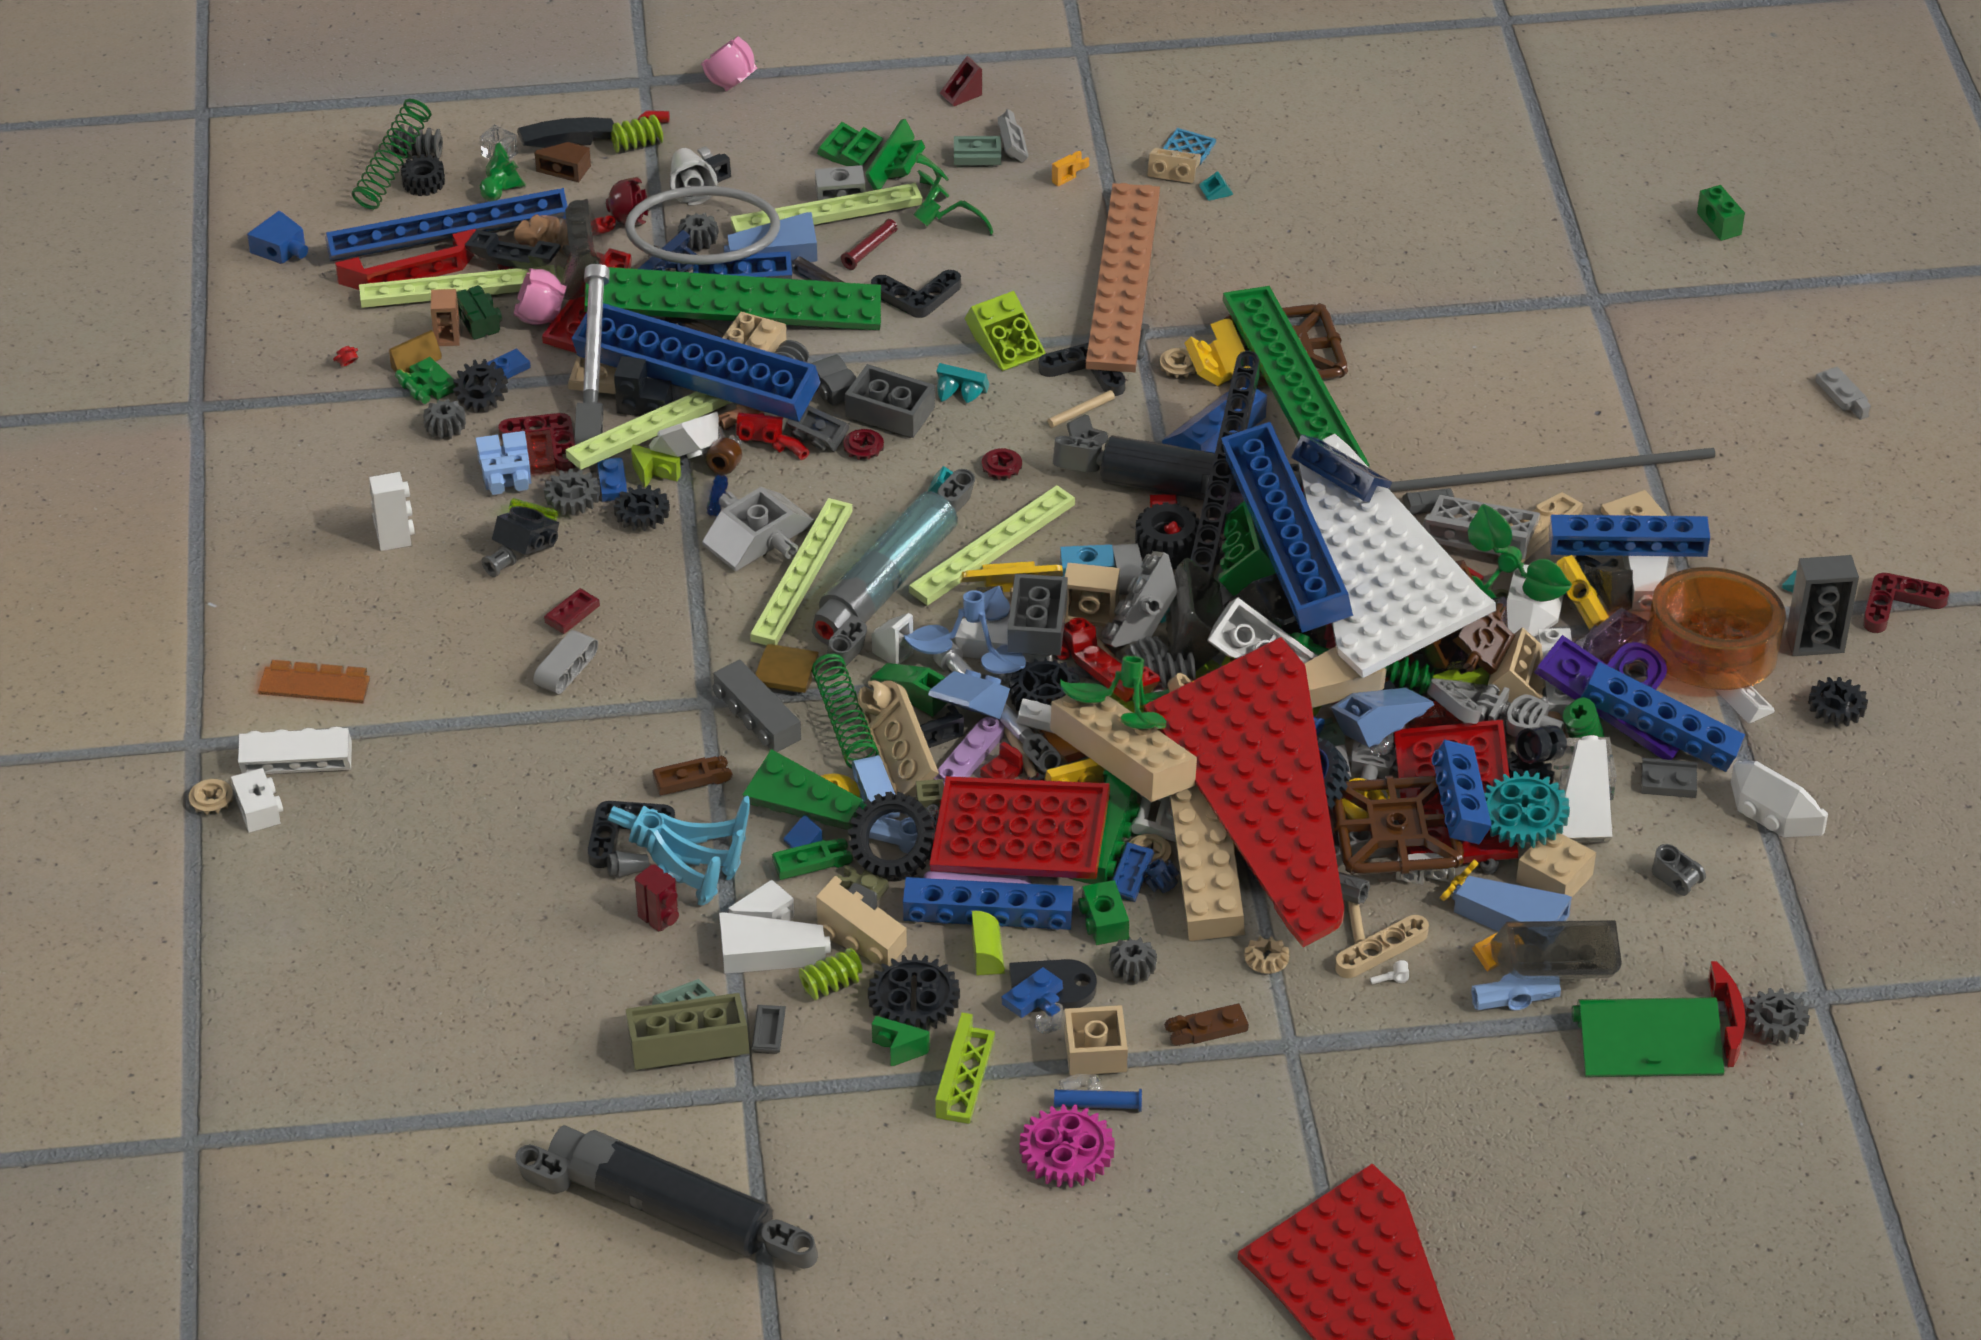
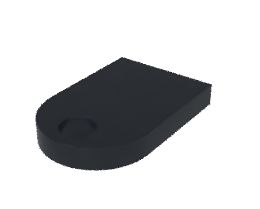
(1068, 971)

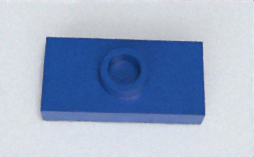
(512, 363)
(1131, 870)

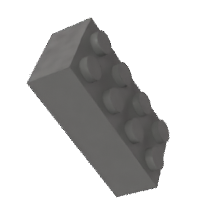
(1822, 605)

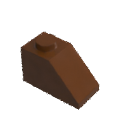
(564, 161)

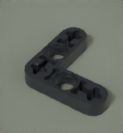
(919, 303)
(1056, 364)
(602, 824)

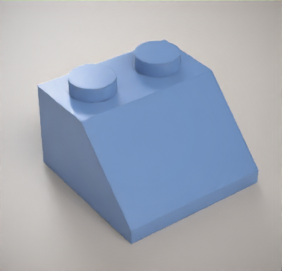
(972, 692)

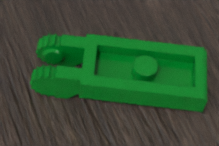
(811, 858)

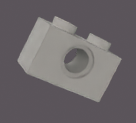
(839, 181)

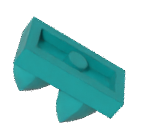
(952, 377)

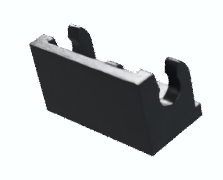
(944, 728)

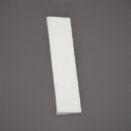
(1747, 703)

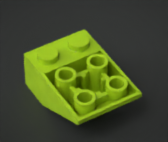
(1004, 331)

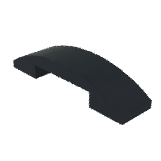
(509, 254)

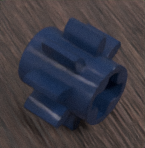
(1161, 875)

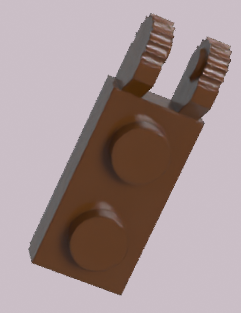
(691, 774)
(1207, 1025)

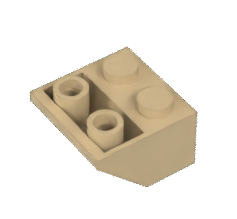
(756, 332)

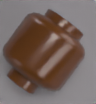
(723, 456)

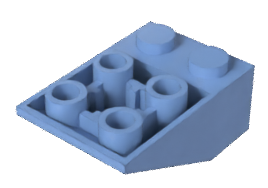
(1376, 714)

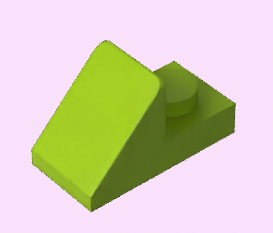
(653, 463)

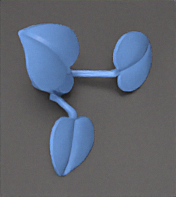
(976, 608)

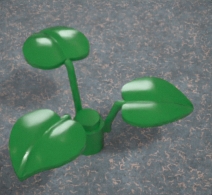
(929, 208)
(1543, 577)
(1131, 677)

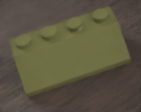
(687, 1031)

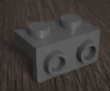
(819, 428)

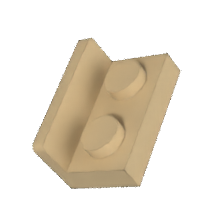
(1173, 165)

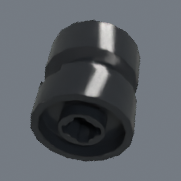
(1540, 744)

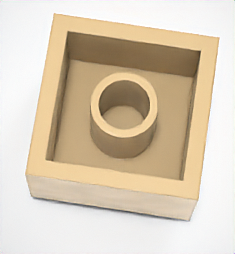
(1092, 593)
(1556, 867)
(1095, 1040)

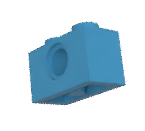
(1090, 555)

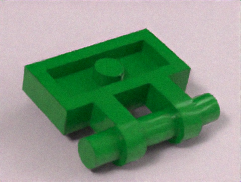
(432, 380)

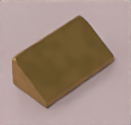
(414, 351)

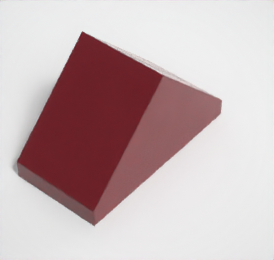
(964, 83)

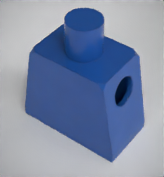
(278, 239)

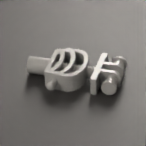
(1524, 709)
(1372, 766)

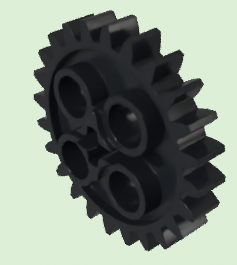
(935, 993)

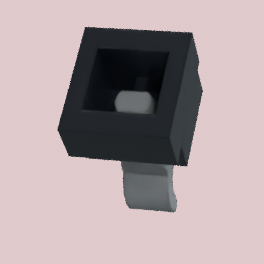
(718, 162)

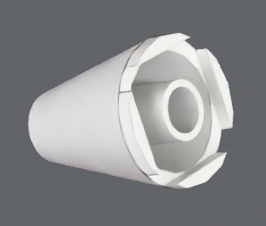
(689, 171)

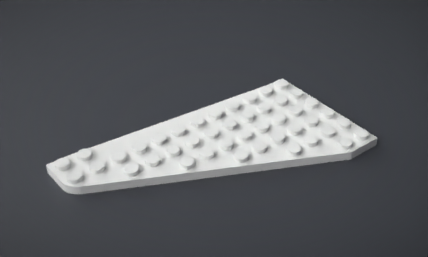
(1395, 574)

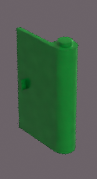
(1650, 1037)

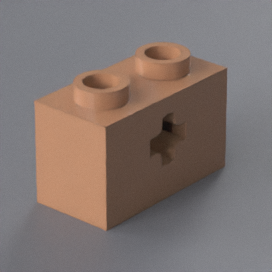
(445, 317)

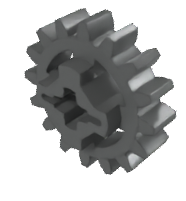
(572, 491)
(1777, 1015)

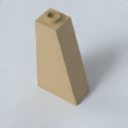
(1333, 679)

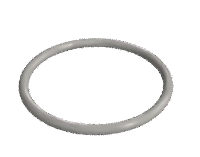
(702, 259)

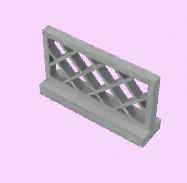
(1454, 531)

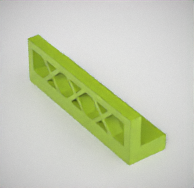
(955, 1064)

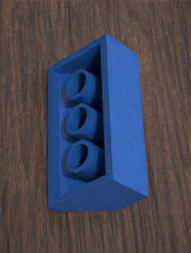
(1204, 428)

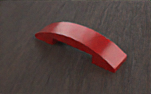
(1726, 990)

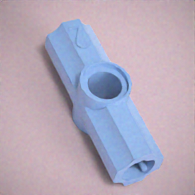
(896, 832)
(1514, 992)

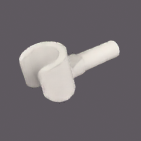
(1399, 974)

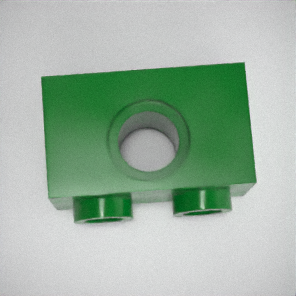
(1720, 212)
(1104, 912)

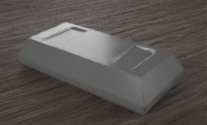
(1425, 501)
(768, 1029)

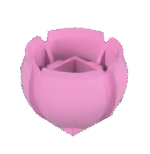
(730, 64)
(539, 297)

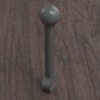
(1145, 329)

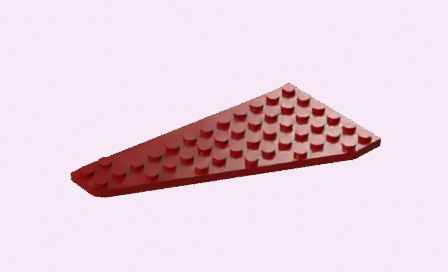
(1264, 778)
(1353, 1266)

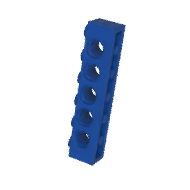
(1629, 535)
(1663, 717)
(1009, 903)

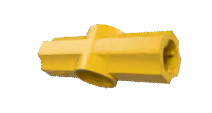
(1589, 605)

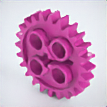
(1066, 1145)

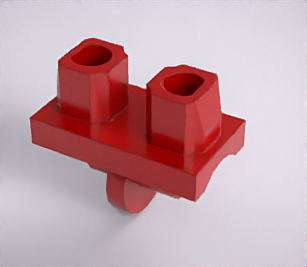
(758, 427)

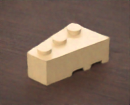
(1519, 667)
(858, 925)

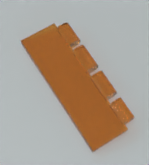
(308, 683)

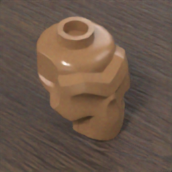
(537, 229)

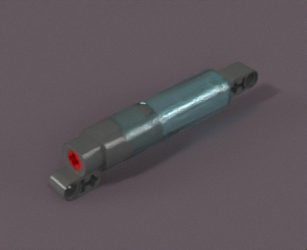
(887, 566)

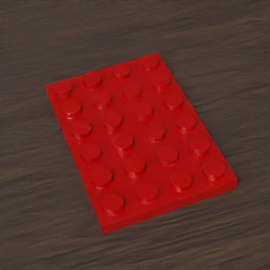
(1414, 759)
(1020, 827)

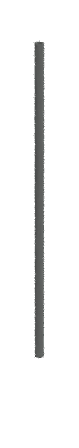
(1552, 469)

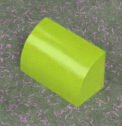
(987, 944)

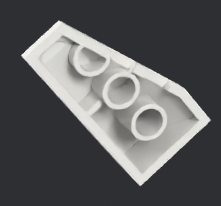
(1245, 630)

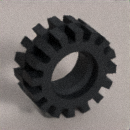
(423, 175)

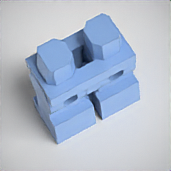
(504, 464)

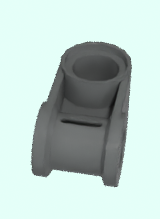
(1676, 869)

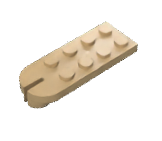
(897, 735)

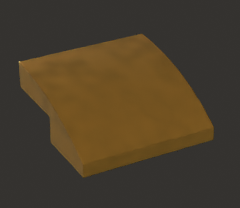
(786, 668)

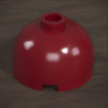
(624, 197)

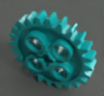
(1526, 809)

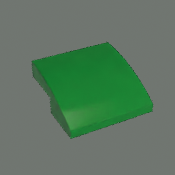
(849, 146)

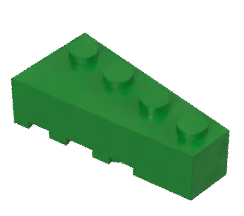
(1244, 552)
(800, 792)
(1118, 825)

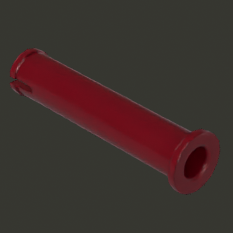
(867, 245)

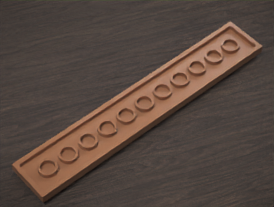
(1123, 278)

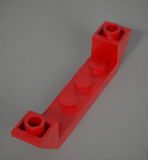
(432, 264)
(1082, 643)

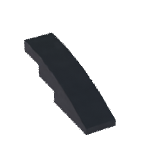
(560, 131)

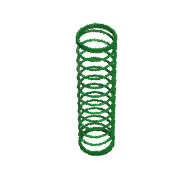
(411, 114)
(833, 722)

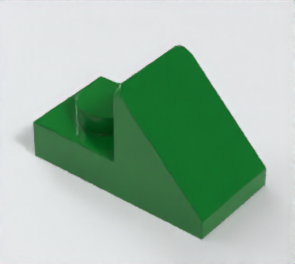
(902, 1039)

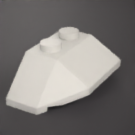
(688, 438)
(1528, 612)
(1776, 801)

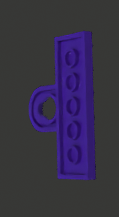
(1570, 667)

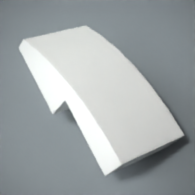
(1419, 876)

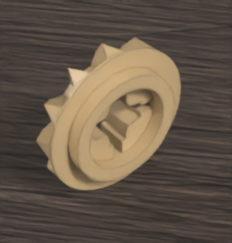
(1177, 356)
(210, 788)
(1160, 846)
(1274, 962)

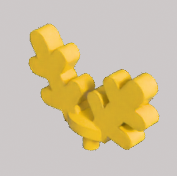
(1459, 879)

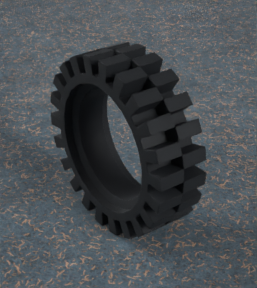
(870, 814)

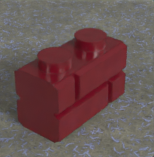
(656, 897)

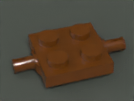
(1485, 641)

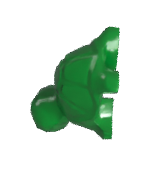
(500, 175)

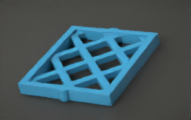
(1191, 135)

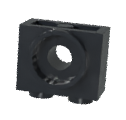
(525, 530)

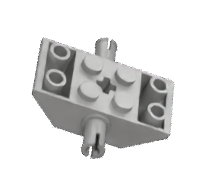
(754, 527)
(1145, 603)

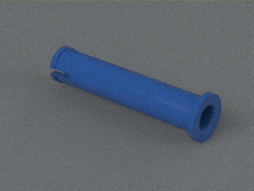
(1098, 1099)

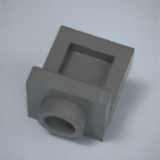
(1082, 428)

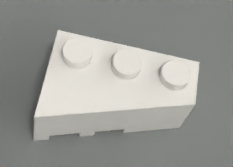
(391, 511)

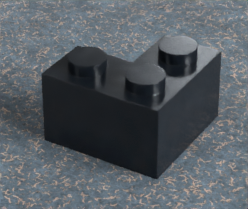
(636, 392)

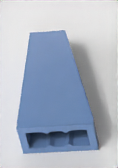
(794, 235)
(1498, 902)

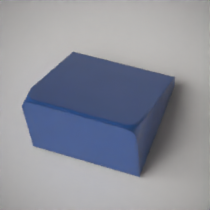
(803, 833)

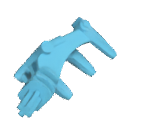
(675, 842)

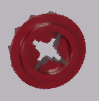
(858, 437)
(1007, 457)

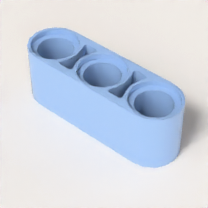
(872, 779)

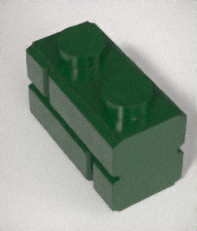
(478, 312)

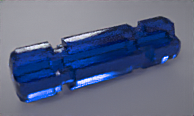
(717, 490)

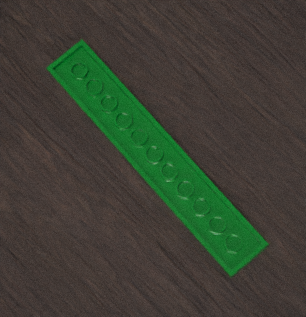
(728, 295)
(1287, 366)

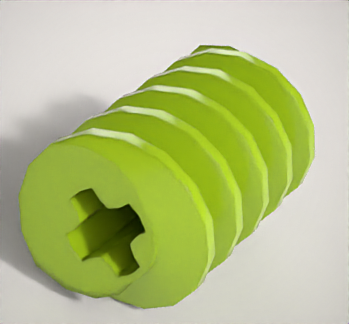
(636, 131)
(831, 972)

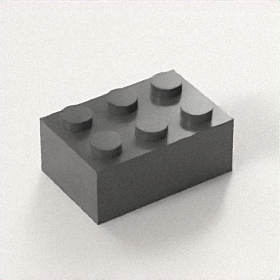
(890, 400)
(1037, 614)

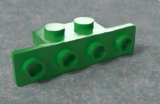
(895, 157)

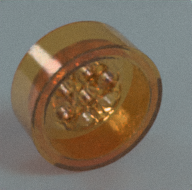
(1716, 627)

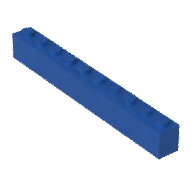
(442, 224)

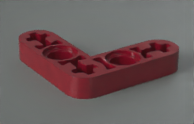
(560, 429)
(1895, 591)

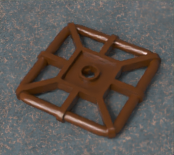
(1333, 340)
(1387, 835)

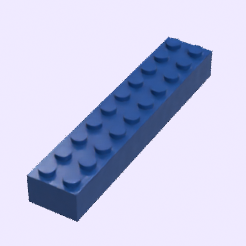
(705, 362)
(1287, 527)

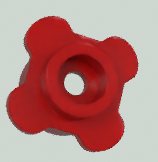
(346, 356)

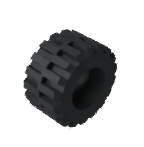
(1152, 536)

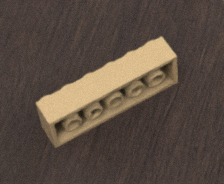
(1136, 756)
(1206, 868)

